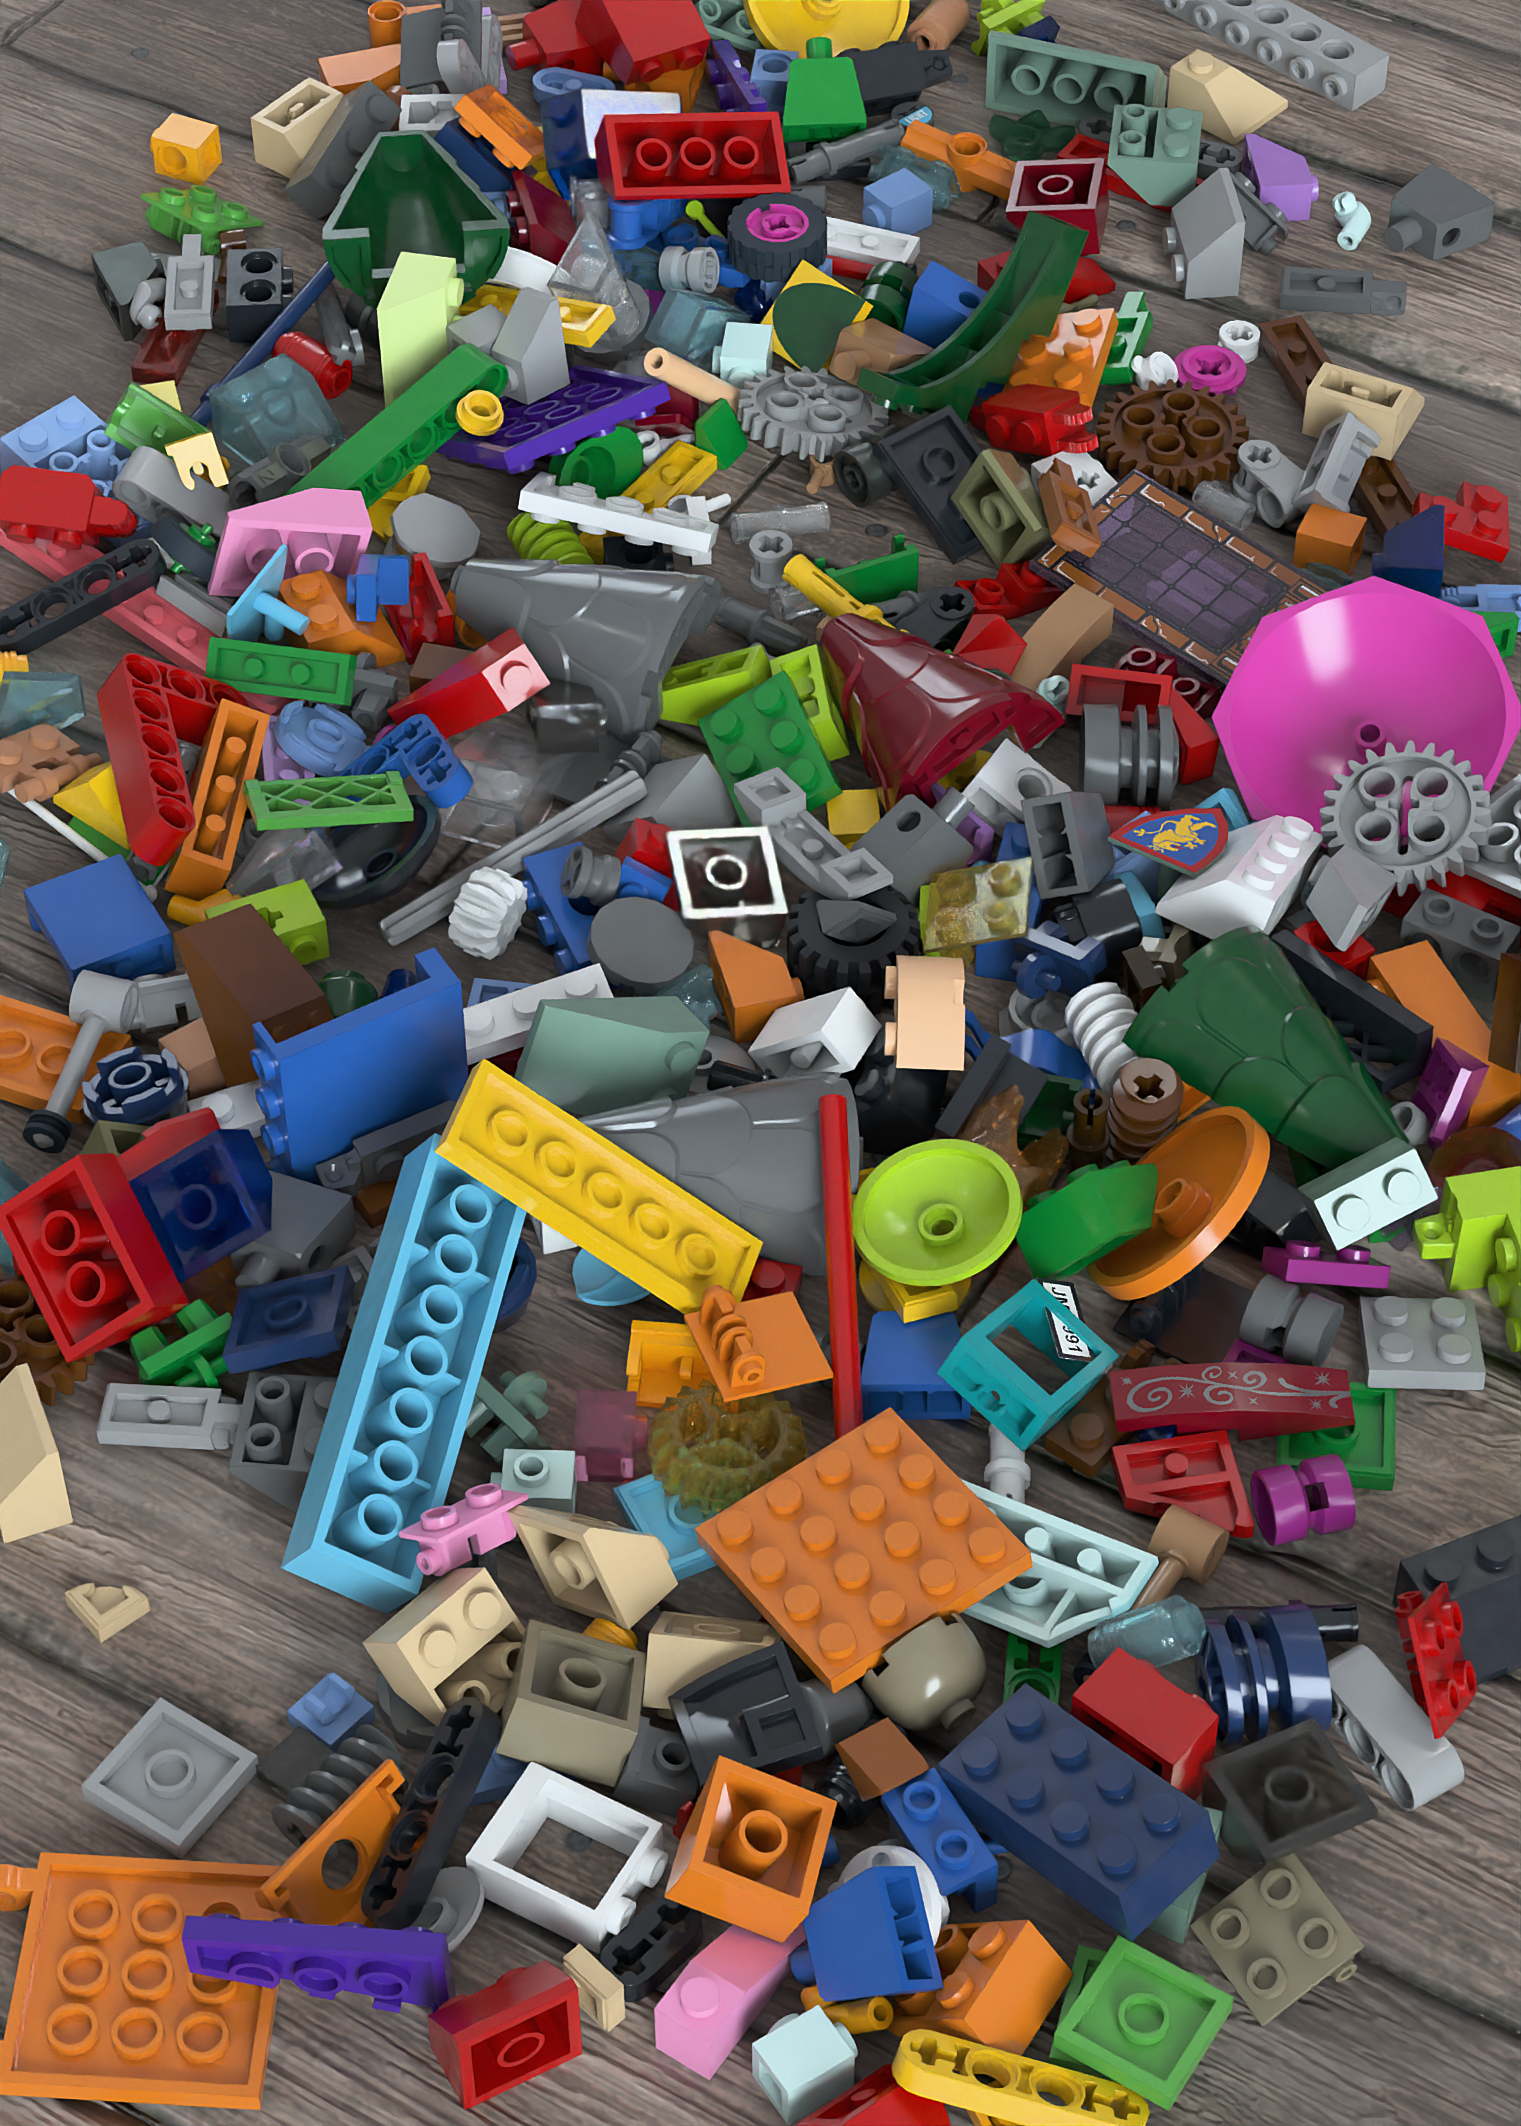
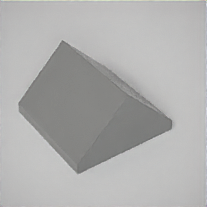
(680, 795)

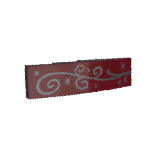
(1248, 1397)

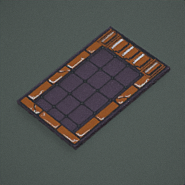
(1179, 576)

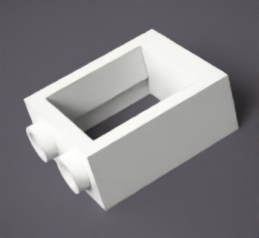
(548, 1794)

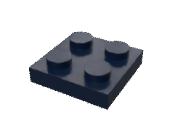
(289, 1320)

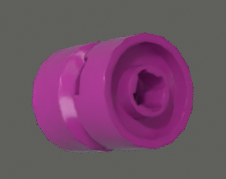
(1311, 1498)

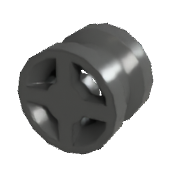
(590, 876)

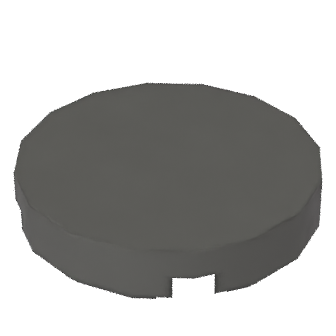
(640, 944)

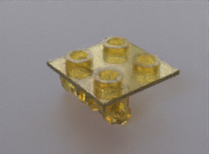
(977, 907)

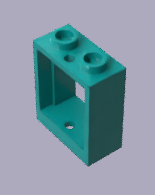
(1024, 1407)

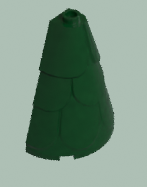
(412, 201)
(1261, 1043)

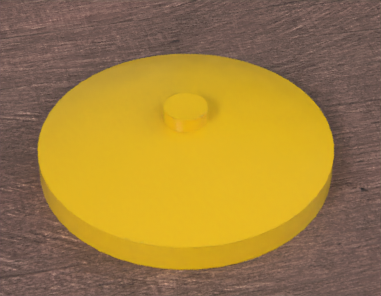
(848, 23)

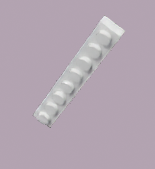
(489, 1031)

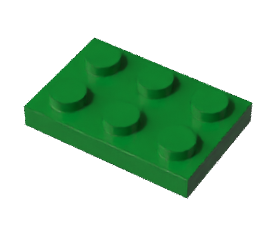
(766, 732)

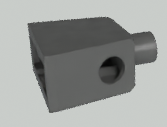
(1438, 215)
(919, 841)
(1068, 842)
(305, 1237)

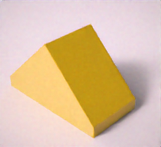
(95, 802)

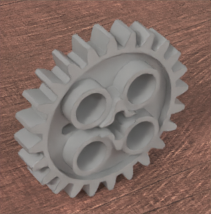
(808, 412)
(1455, 817)

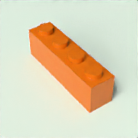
(219, 806)
(1425, 986)

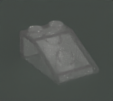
(509, 787)

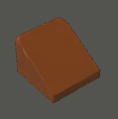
(880, 1759)

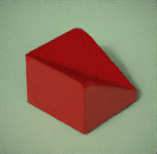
(990, 643)

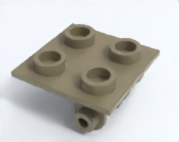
(1278, 1937)

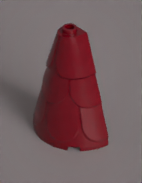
(922, 707)

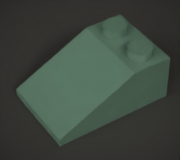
(611, 1051)

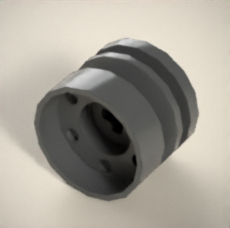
(1127, 756)

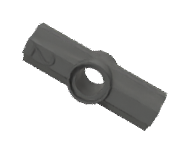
(278, 471)

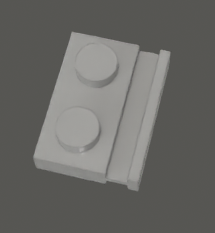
(191, 596)

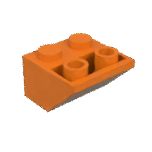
(995, 1983)

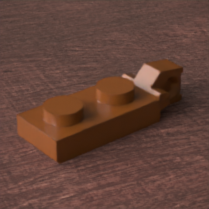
(1068, 510)

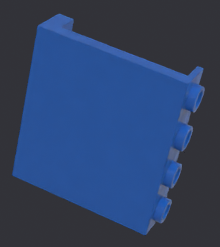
(361, 1070)

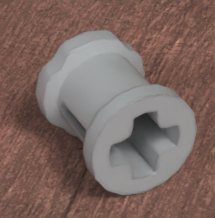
(770, 557)

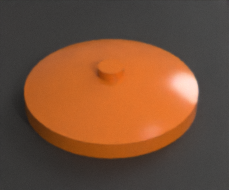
(1203, 1189)

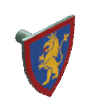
(1177, 840)

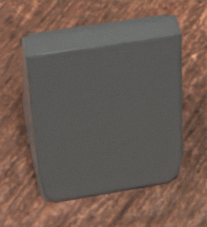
(852, 920)

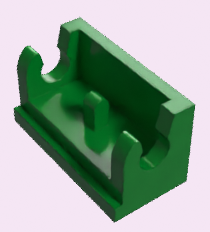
(880, 577)

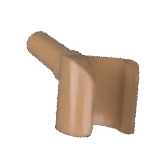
(820, 475)

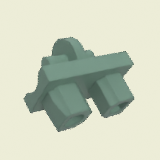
(520, 1398)

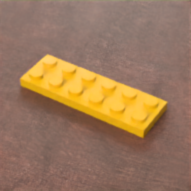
(594, 1192)

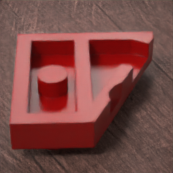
(1184, 1471)

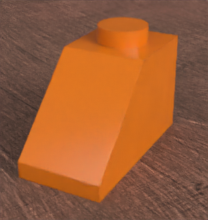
(749, 984)

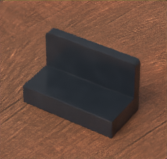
(989, 1075)

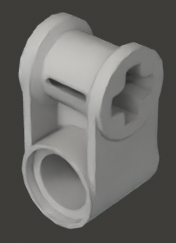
(1267, 482)

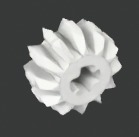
(487, 912)

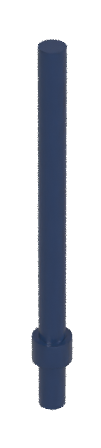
(264, 344)

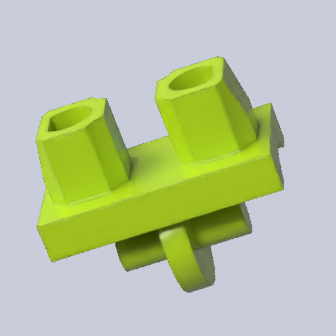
(1005, 17)

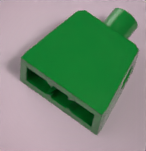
(822, 97)

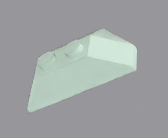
(1073, 1578)

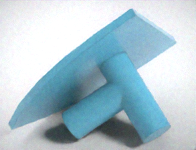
(260, 608)

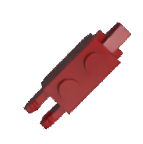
(1036, 420)
(60, 509)

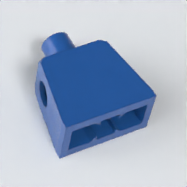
(940, 305)
(904, 1366)
(869, 1939)

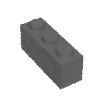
(339, 148)

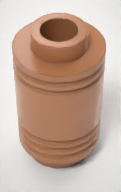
(939, 24)

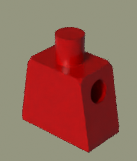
(554, 41)

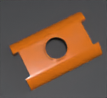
(365, 1821)

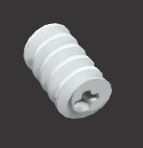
(1098, 1023)

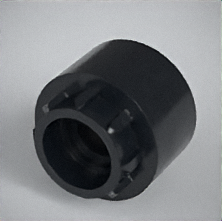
(1104, 915)

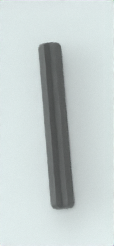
(334, 326)

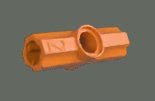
(966, 155)

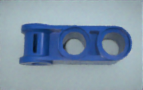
(641, 220)

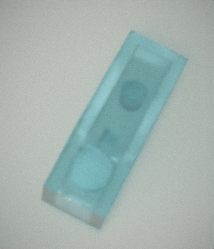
(692, 323)

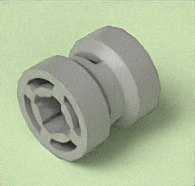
(691, 269)

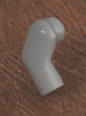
(142, 308)

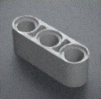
(153, 486)
(1389, 1730)

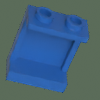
(101, 922)

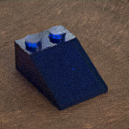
(573, 121)

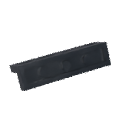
(1364, 1013)

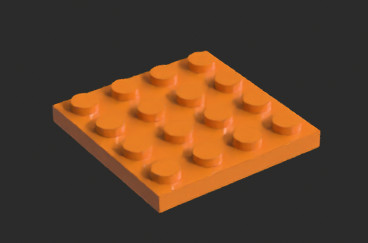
(862, 1548)

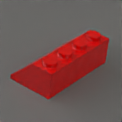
(691, 155)

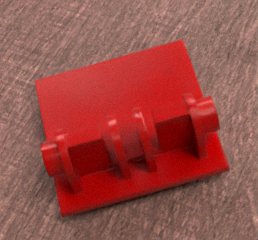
(1439, 1675)

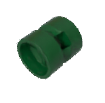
(889, 291)

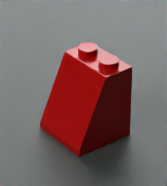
(644, 36)

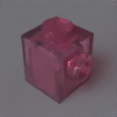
(608, 1435)

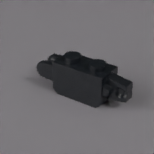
(896, 74)

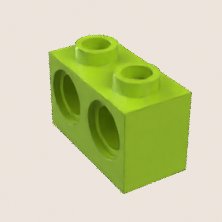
(817, 693)

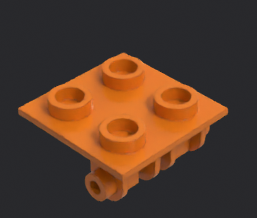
(755, 1343)

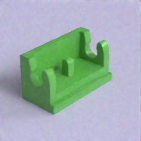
(148, 422)

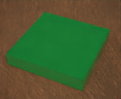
(1364, 1447)

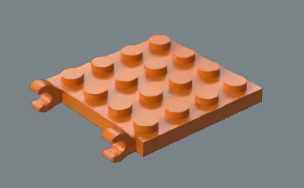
(108, 1989)

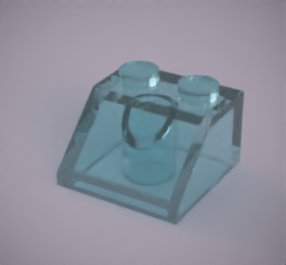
(271, 407)

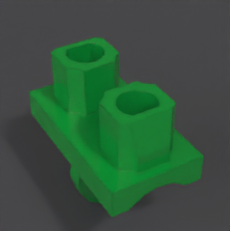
(190, 1360)

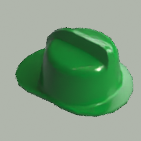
(602, 462)

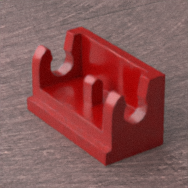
(426, 614)

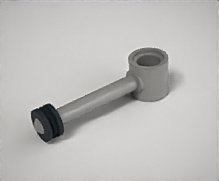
(101, 1006)

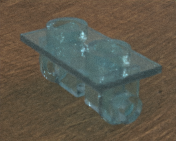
(935, 174)

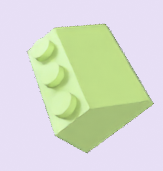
(413, 319)

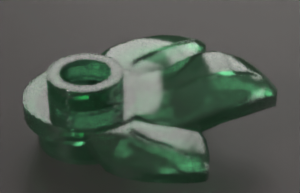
(1029, 136)

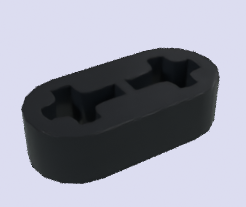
(658, 1954)

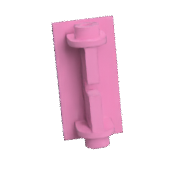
(446, 1529)

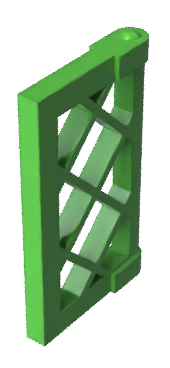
(274, 807)

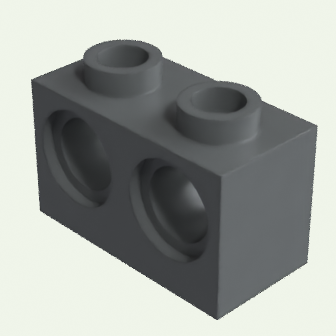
(1463, 939)

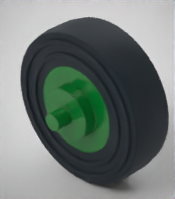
(186, 544)

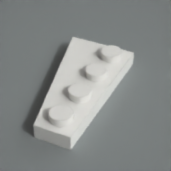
(617, 514)

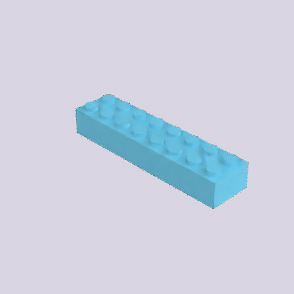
(405, 1382)

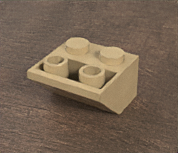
(292, 124)
(1375, 402)
(450, 1644)

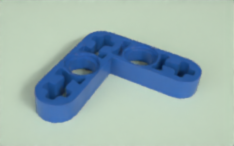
(423, 752)

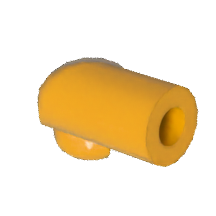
(855, 2015)

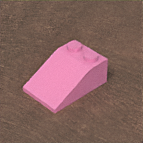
(317, 525)

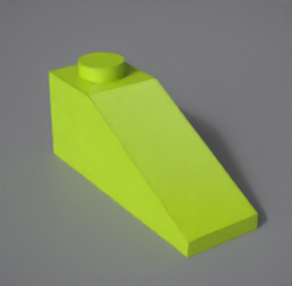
(709, 683)

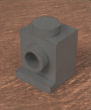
(657, 1772)

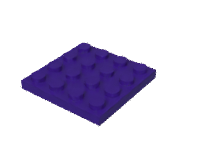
(552, 424)

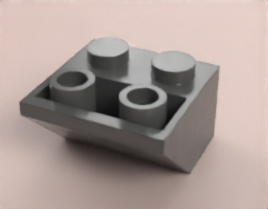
(280, 1433)

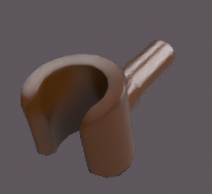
(229, 240)

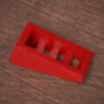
(1196, 742)

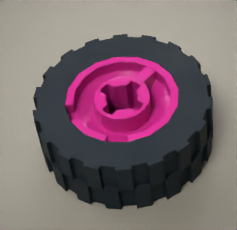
(774, 234)

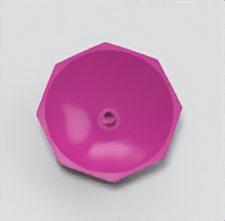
(1348, 679)

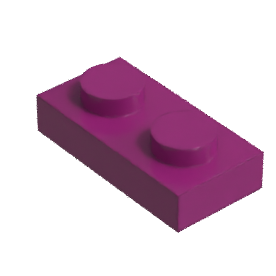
(1307, 1264)

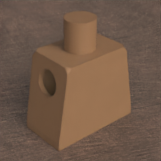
(874, 347)

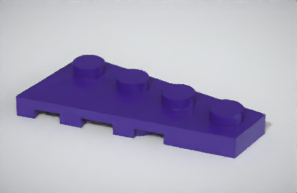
(731, 81)
(324, 1959)

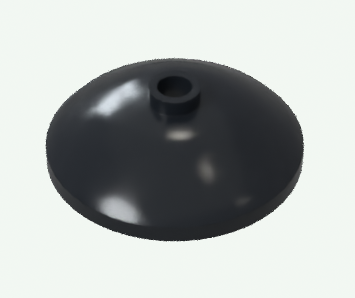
(379, 857)

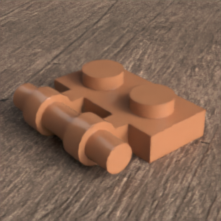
(41, 762)

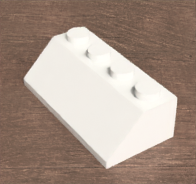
(1250, 882)

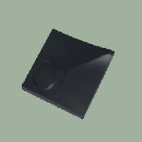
(747, 1714)

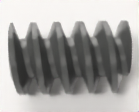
(327, 1789)

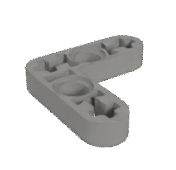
(459, 66)

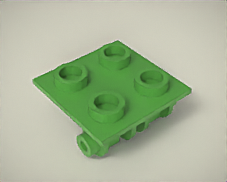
(196, 212)

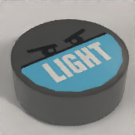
(909, 111)

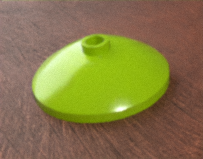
(932, 1192)

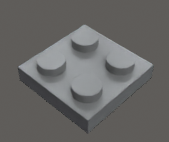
(1421, 1343)
(170, 1777)

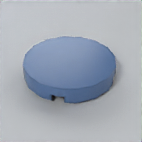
(319, 737)

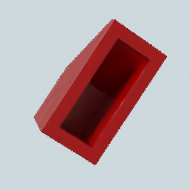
(1118, 687)

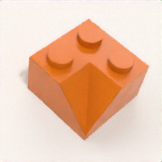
(752, 1850)

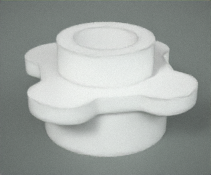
(1156, 367)

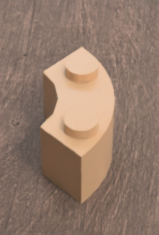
(927, 1012)

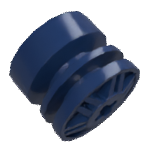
(1275, 1673)

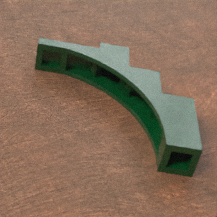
(986, 345)

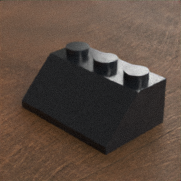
(1486, 1583)

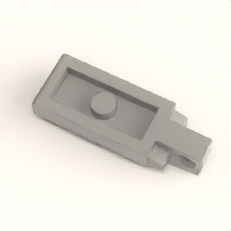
(190, 287)
(167, 1417)

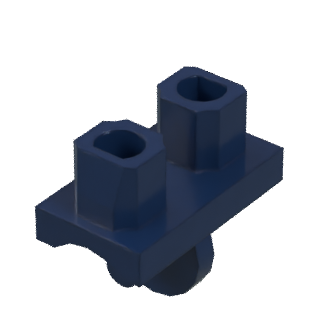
(1050, 963)

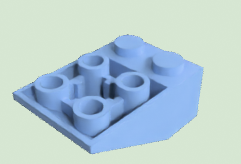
(67, 441)

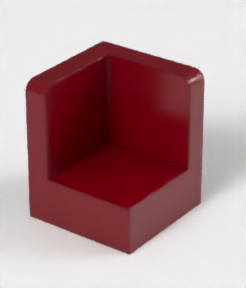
(673, 416)

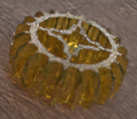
(728, 1437)

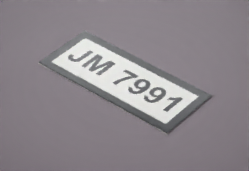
(1066, 1342)

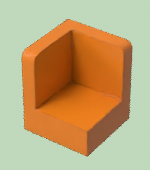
(1330, 539)

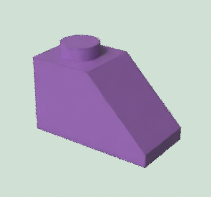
(1279, 177)

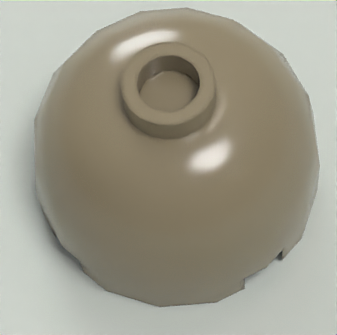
(930, 1677)

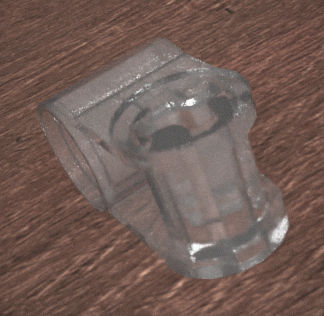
(589, 196)

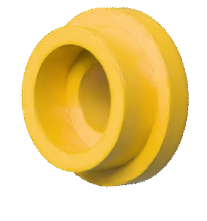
(480, 413)

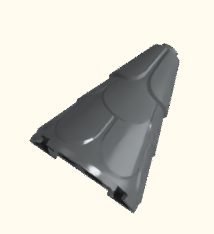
(592, 625)
(745, 1155)

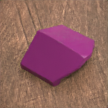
(1447, 1089)

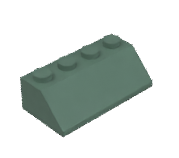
(1065, 80)

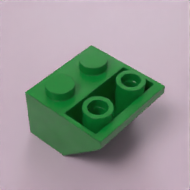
(1086, 1218)

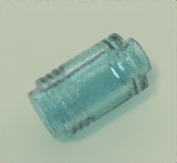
(1153, 1632)

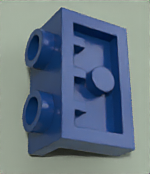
(944, 1839)

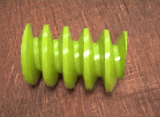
(546, 540)

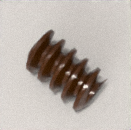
(1142, 1108)

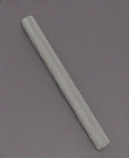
(548, 835)

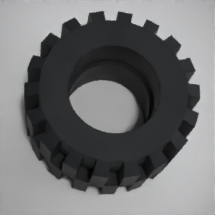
(834, 964)

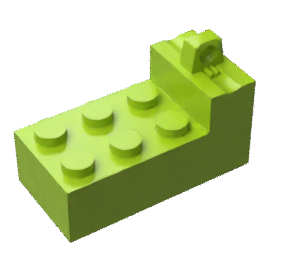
(1479, 1240)

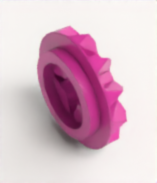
(1211, 360)

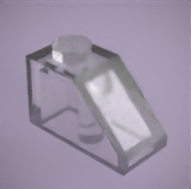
(284, 858)

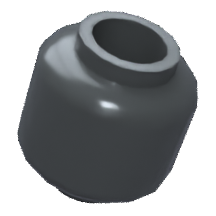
(836, 1714)

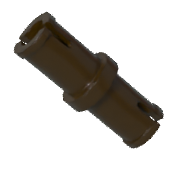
(1088, 1133)

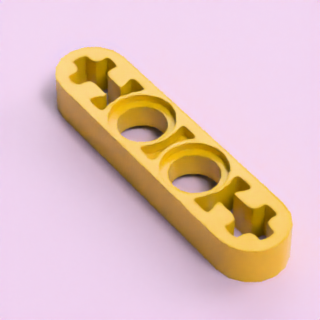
(1020, 2082)

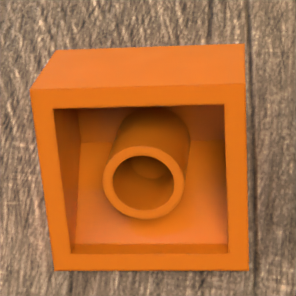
(334, 622)

